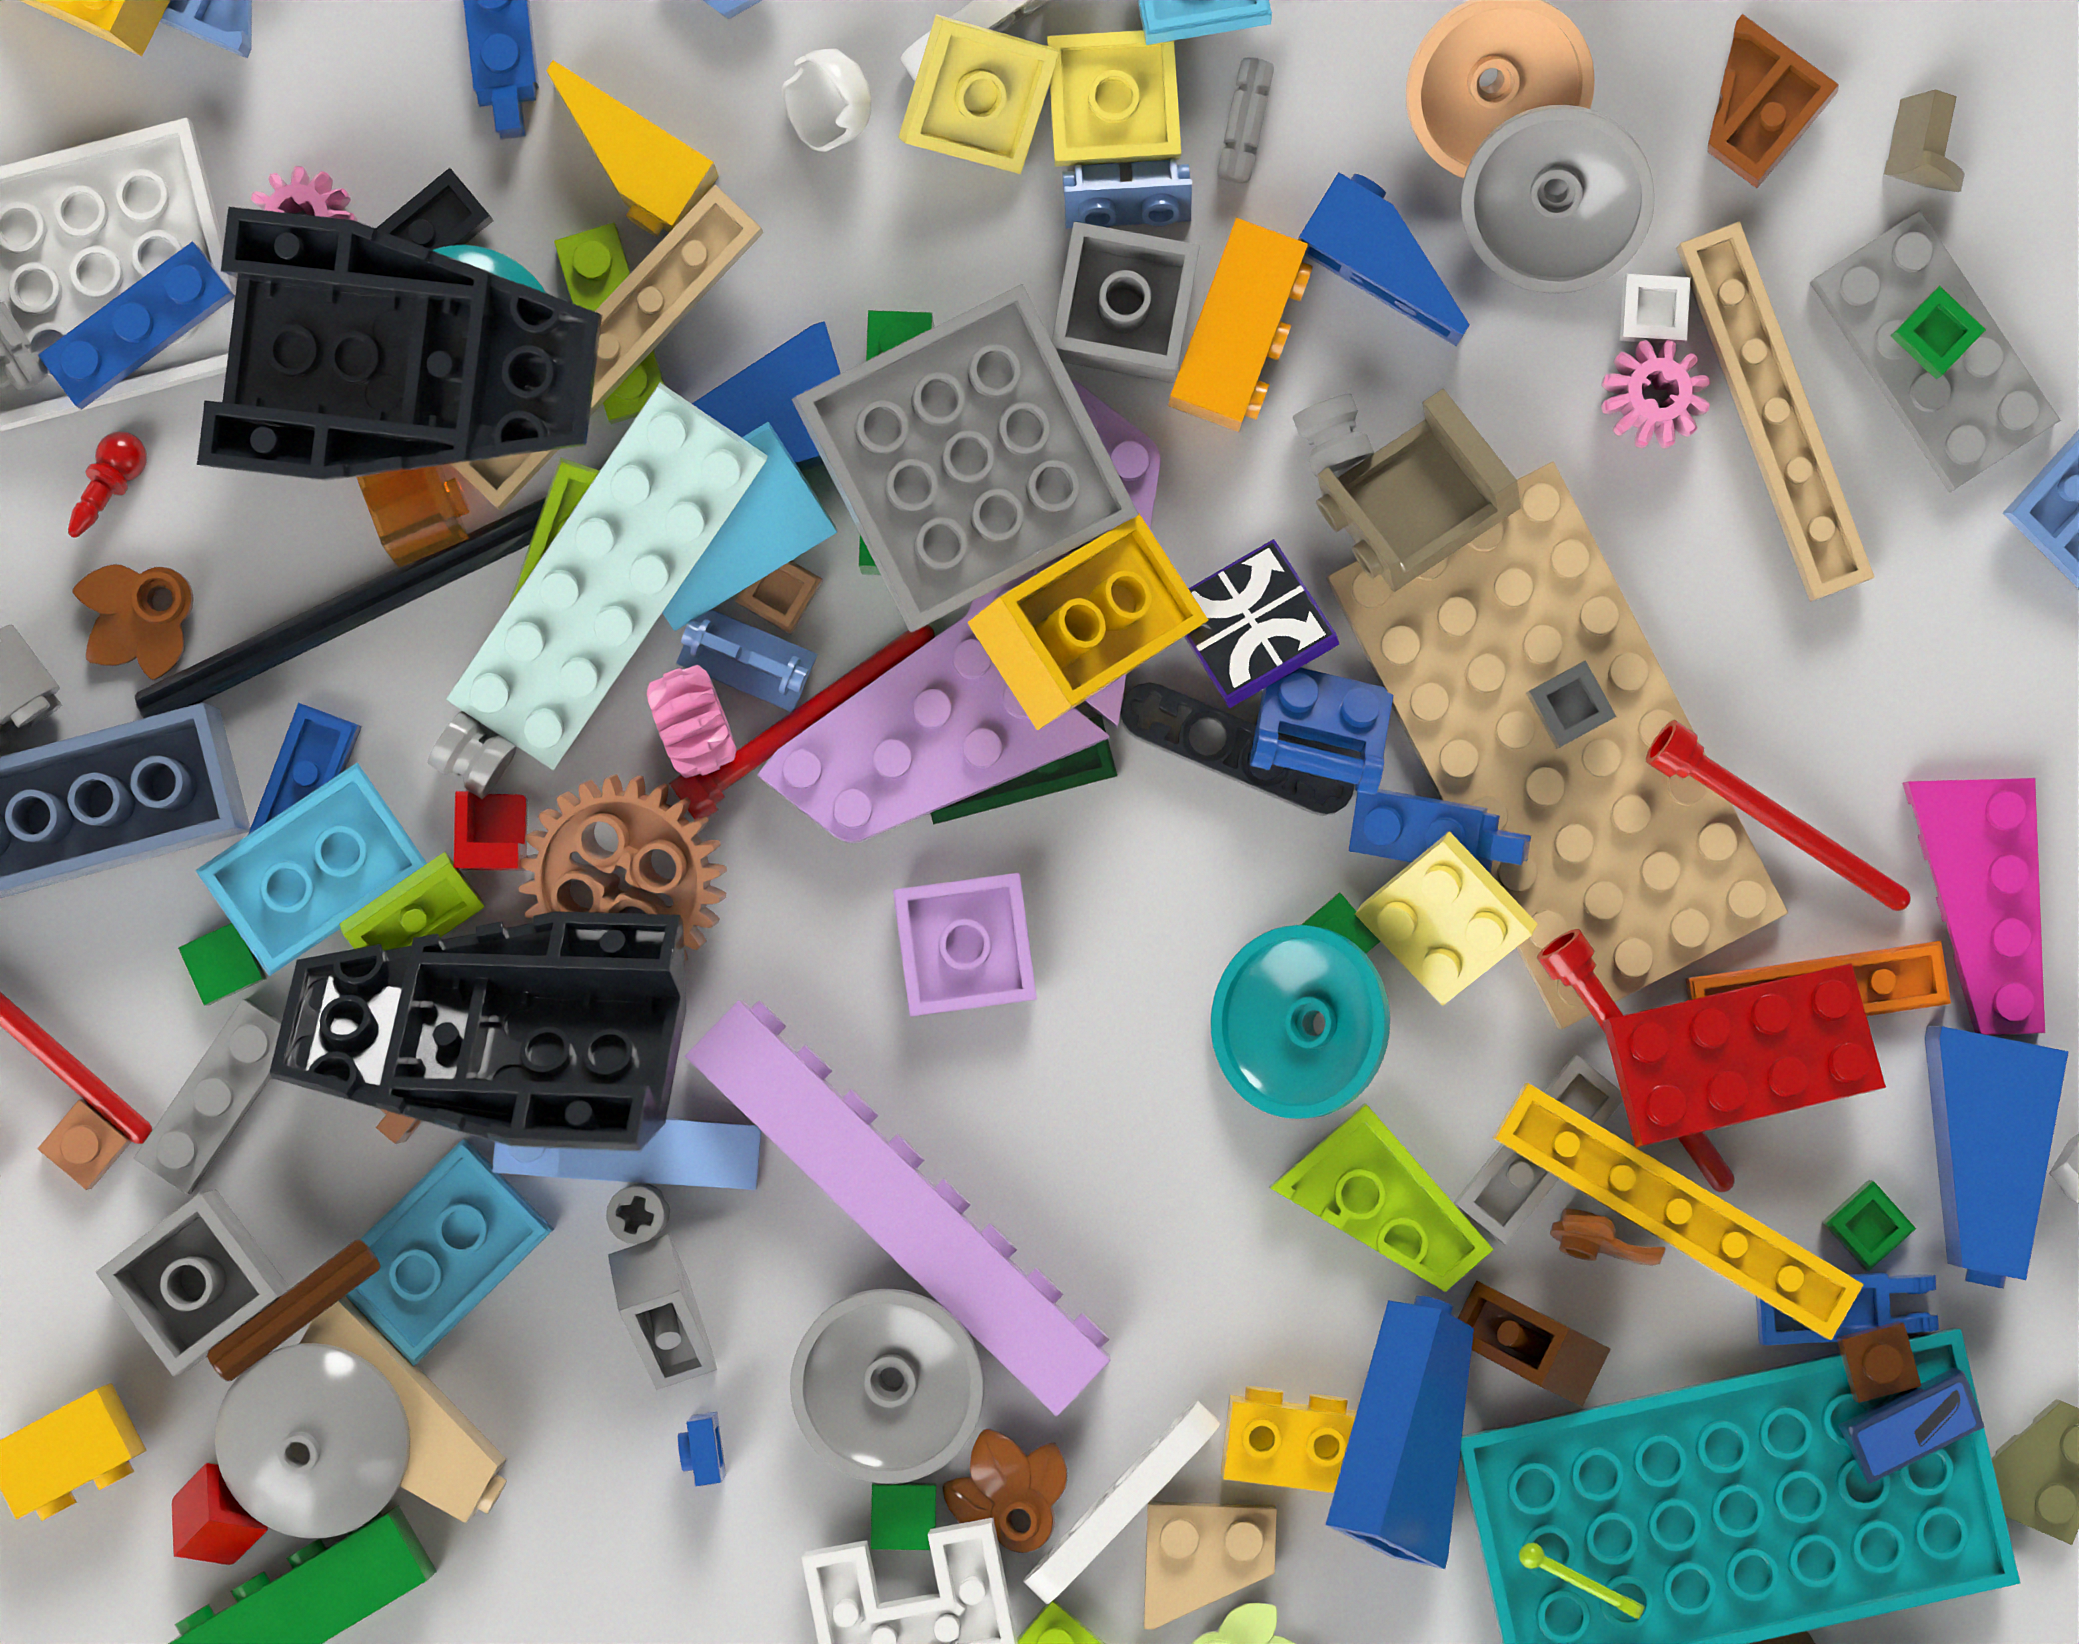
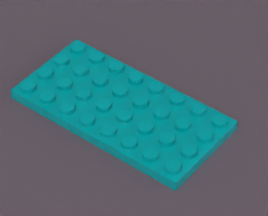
(1730, 1512)

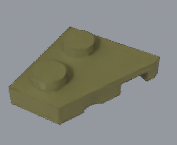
(2041, 1473)

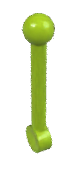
(1533, 1556)

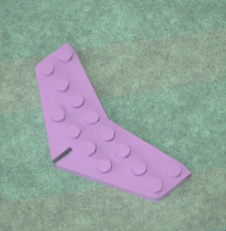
(944, 714)

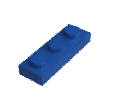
(136, 325)

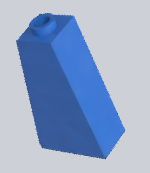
(767, 388)
(1993, 1145)
(1407, 1436)

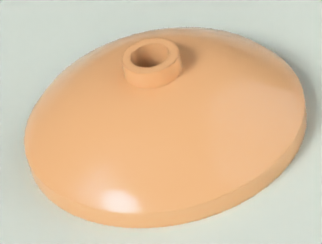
(1537, 62)

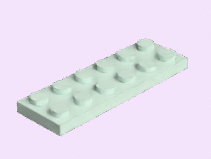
(607, 576)

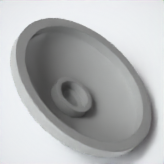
(1563, 238)
(340, 1413)
(859, 1419)

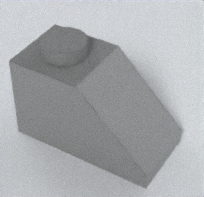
(661, 1311)

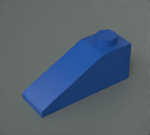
(1373, 249)

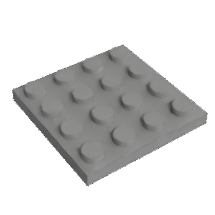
(965, 457)

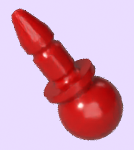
(118, 460)

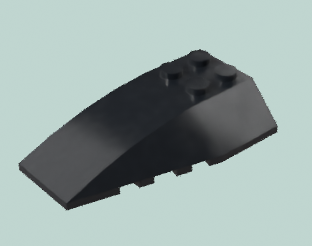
(386, 356)
(503, 1032)

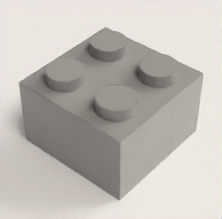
(1124, 301)
(192, 1281)

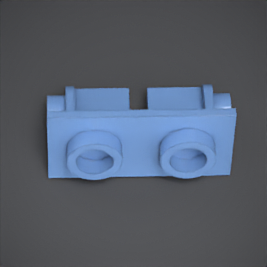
(1155, 197)
(747, 658)

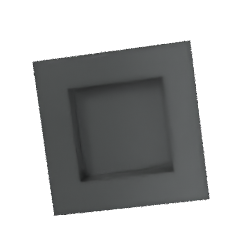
(1571, 704)

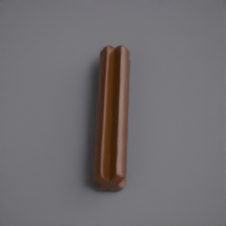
(293, 1310)

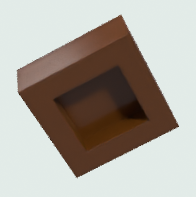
(1878, 1361)

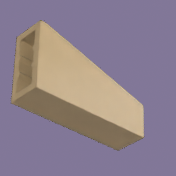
(448, 1455)

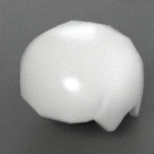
(827, 99)

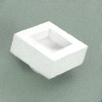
(1654, 308)

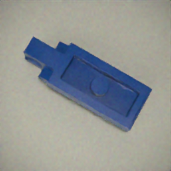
(502, 60)
(1407, 825)

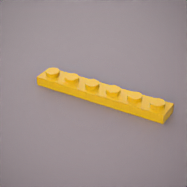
(1678, 1211)

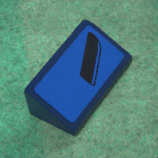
(1912, 1425)

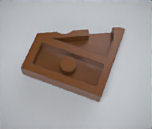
(1764, 102)

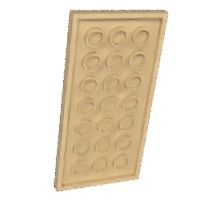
(1616, 847)

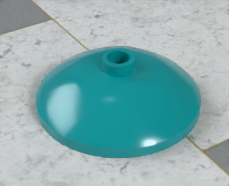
(1267, 1016)

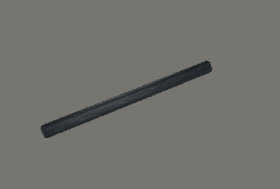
(340, 614)

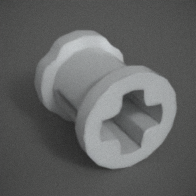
(620, 1223)

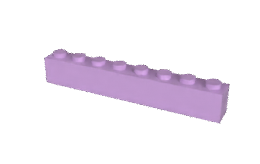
(899, 1206)

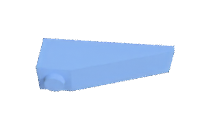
(676, 1155)

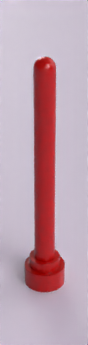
(1679, 753)
(707, 789)
(1571, 962)
(73, 1072)

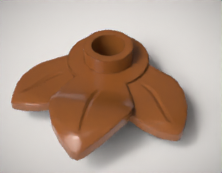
(129, 622)
(1587, 1234)
(1007, 1481)

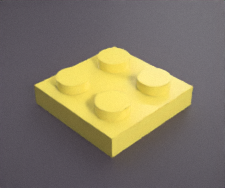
(978, 94)
(1113, 99)
(1446, 918)

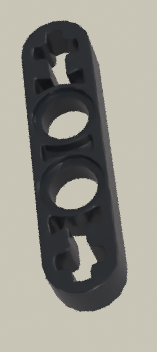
(1232, 758)

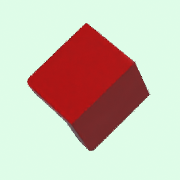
(490, 831)
(210, 1521)

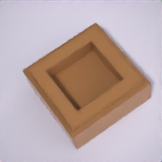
(781, 595)

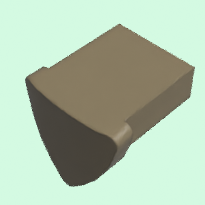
(1922, 140)

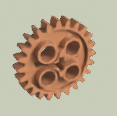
(641, 826)

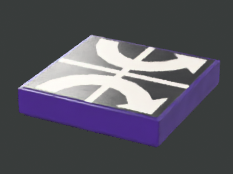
(1257, 624)

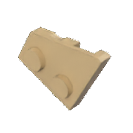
(1203, 1554)

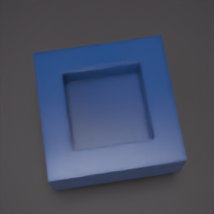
(702, 1449)

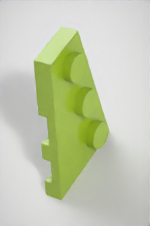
(1384, 1199)

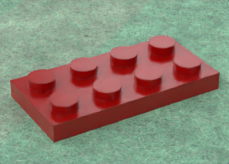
(1743, 1055)

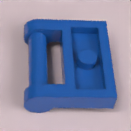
(1328, 712)

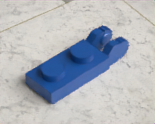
(1868, 1311)

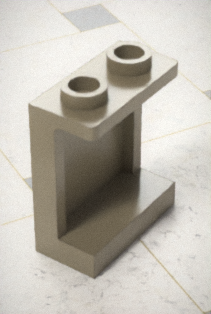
(1420, 495)

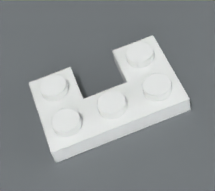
(967, 1610)

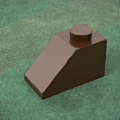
(1533, 1344)

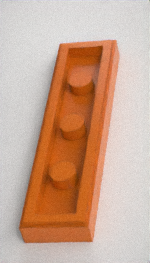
(1886, 978)

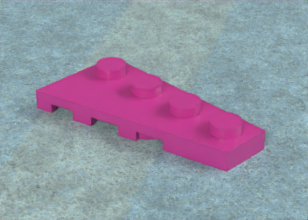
(1988, 889)

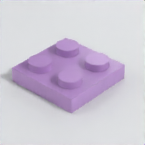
(964, 944)

